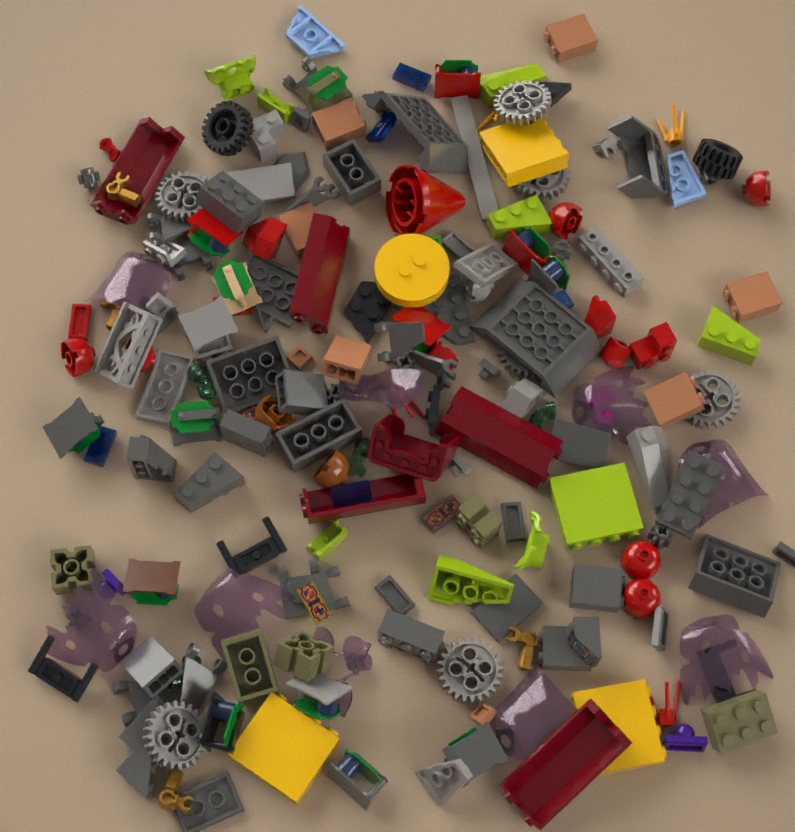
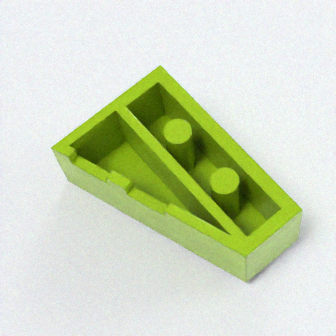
(515, 216)
(728, 338)

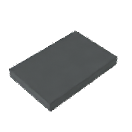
(582, 443)
(499, 617)
(213, 803)

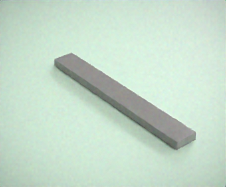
(476, 162)

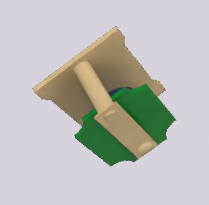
(236, 286)

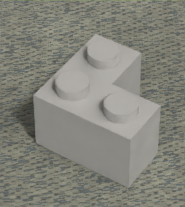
(264, 132)
(521, 397)

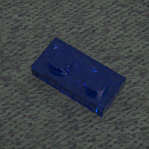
(411, 77)
(381, 127)
(100, 448)
(351, 493)

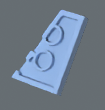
(683, 180)

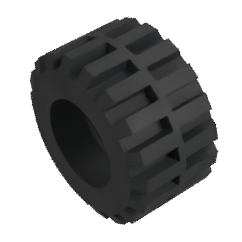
(717, 158)

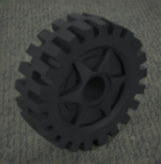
(227, 128)

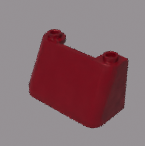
(409, 454)

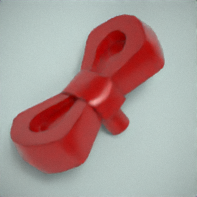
(106, 144)

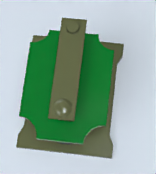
(325, 88)

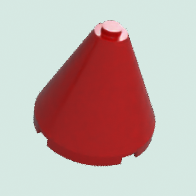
(419, 201)

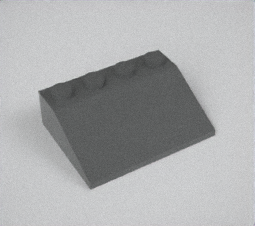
(247, 374)
(735, 576)

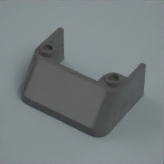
(643, 159)

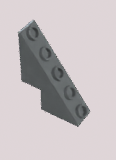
(139, 766)

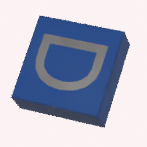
(563, 298)

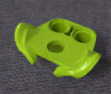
(235, 82)
(535, 547)

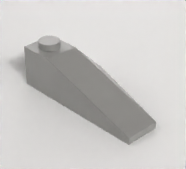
(651, 458)

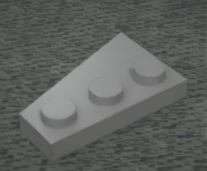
(444, 779)

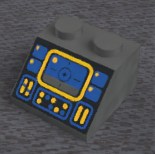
(585, 638)

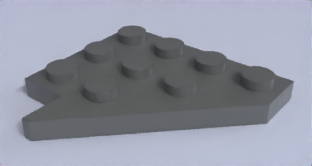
(276, 288)
(453, 310)

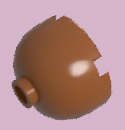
(268, 414)
(333, 471)

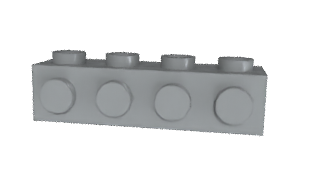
(609, 261)

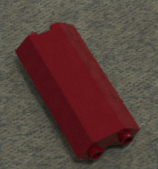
(145, 161)
(320, 273)
(500, 437)
(386, 495)
(564, 764)

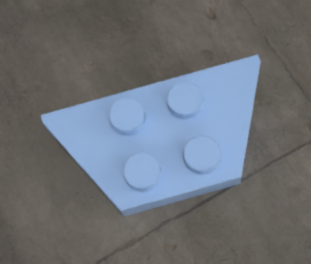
(312, 36)

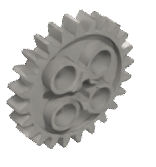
(522, 102)
(546, 185)
(176, 188)
(723, 391)
(457, 683)
(161, 726)

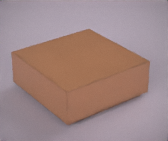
(299, 357)
(483, 714)

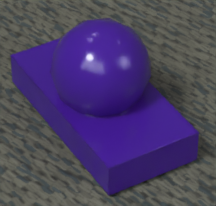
(113, 582)
(685, 740)

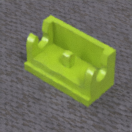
(269, 103)
(327, 541)

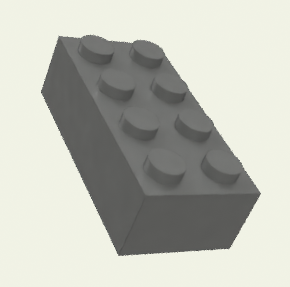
(318, 435)
(690, 494)

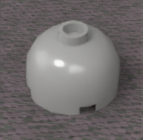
(475, 292)

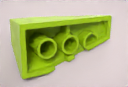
(495, 81)
(463, 583)

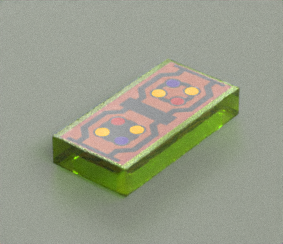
(314, 602)

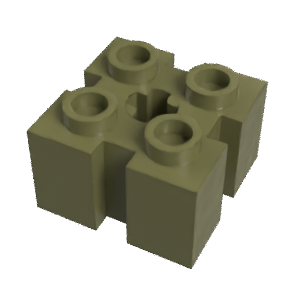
(478, 521)
(63, 565)
(303, 656)

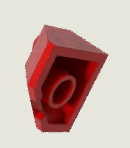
(265, 237)
(600, 317)

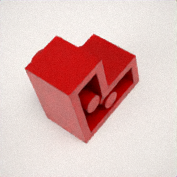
(653, 348)

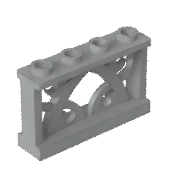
(143, 335)

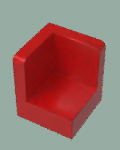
(615, 352)

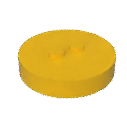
(411, 270)

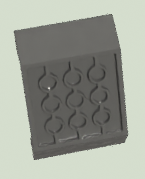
(443, 147)
(540, 334)

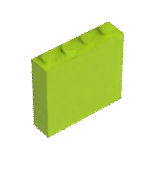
(595, 506)

